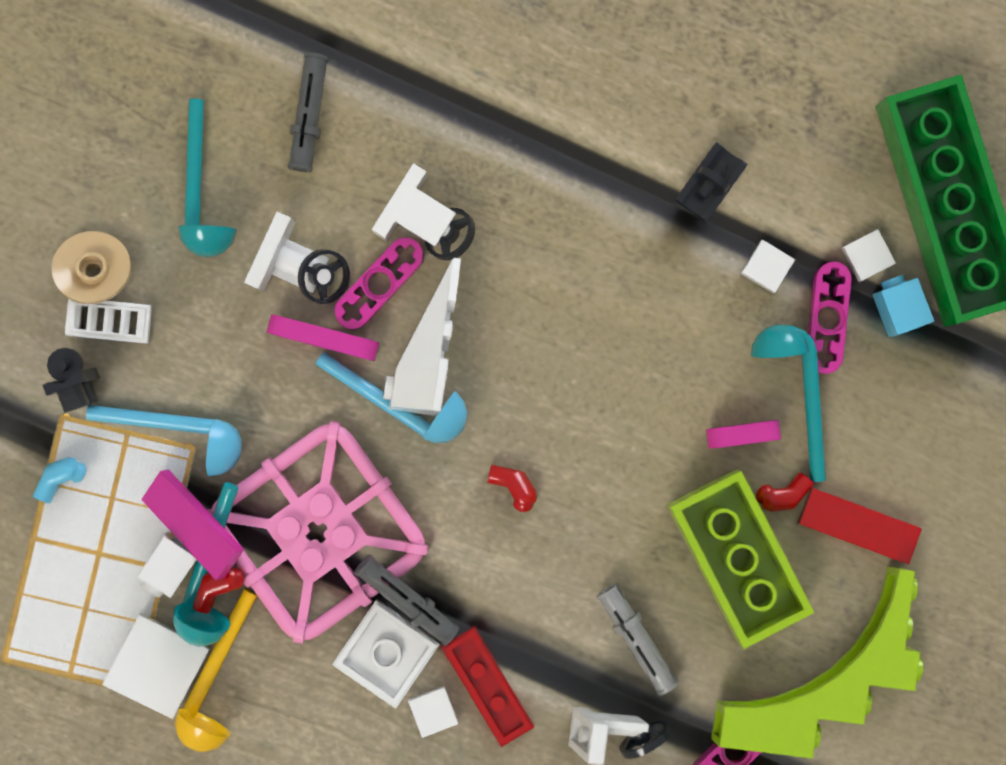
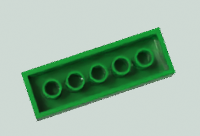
(949, 196)

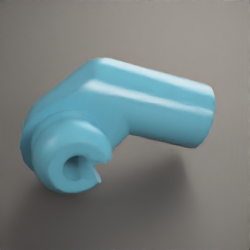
(58, 473)

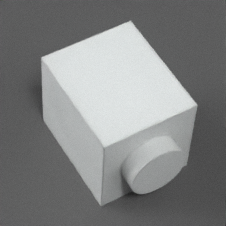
(166, 567)

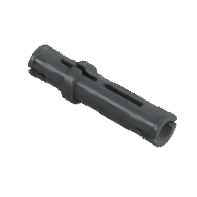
(306, 129)
(440, 628)

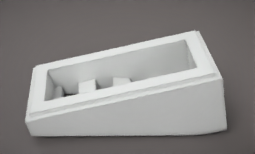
(75, 315)

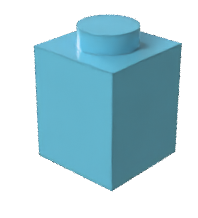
(902, 305)

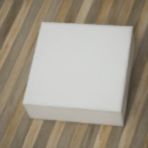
(868, 255)
(767, 266)
(433, 711)

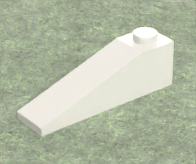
(422, 368)

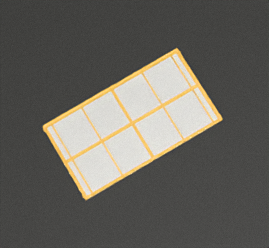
(87, 550)

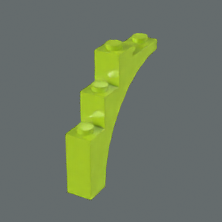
(841, 694)

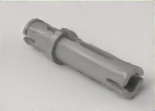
(630, 627)

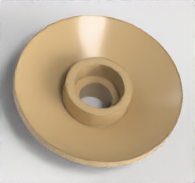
(88, 252)

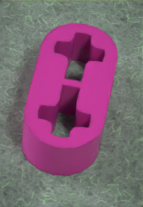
(743, 434)

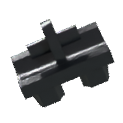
(711, 182)
(73, 383)

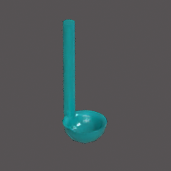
(199, 239)
(792, 341)
(197, 627)

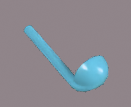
(444, 428)
(223, 441)

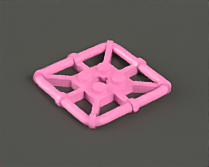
(343, 532)

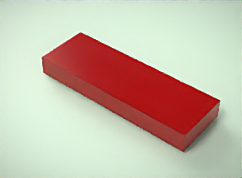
(859, 525)
(488, 686)

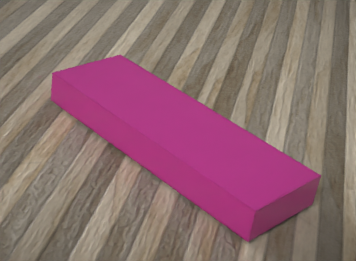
(192, 524)

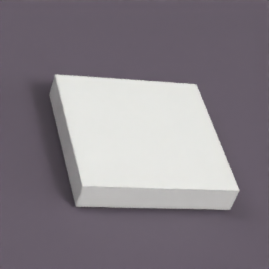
(386, 653)
(155, 666)

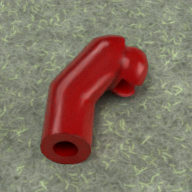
(518, 485)
(784, 498)
(210, 588)

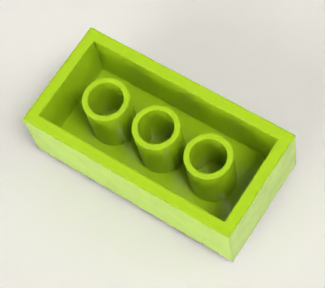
(740, 558)

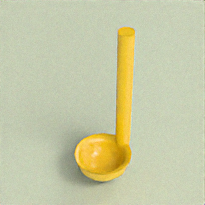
(195, 728)

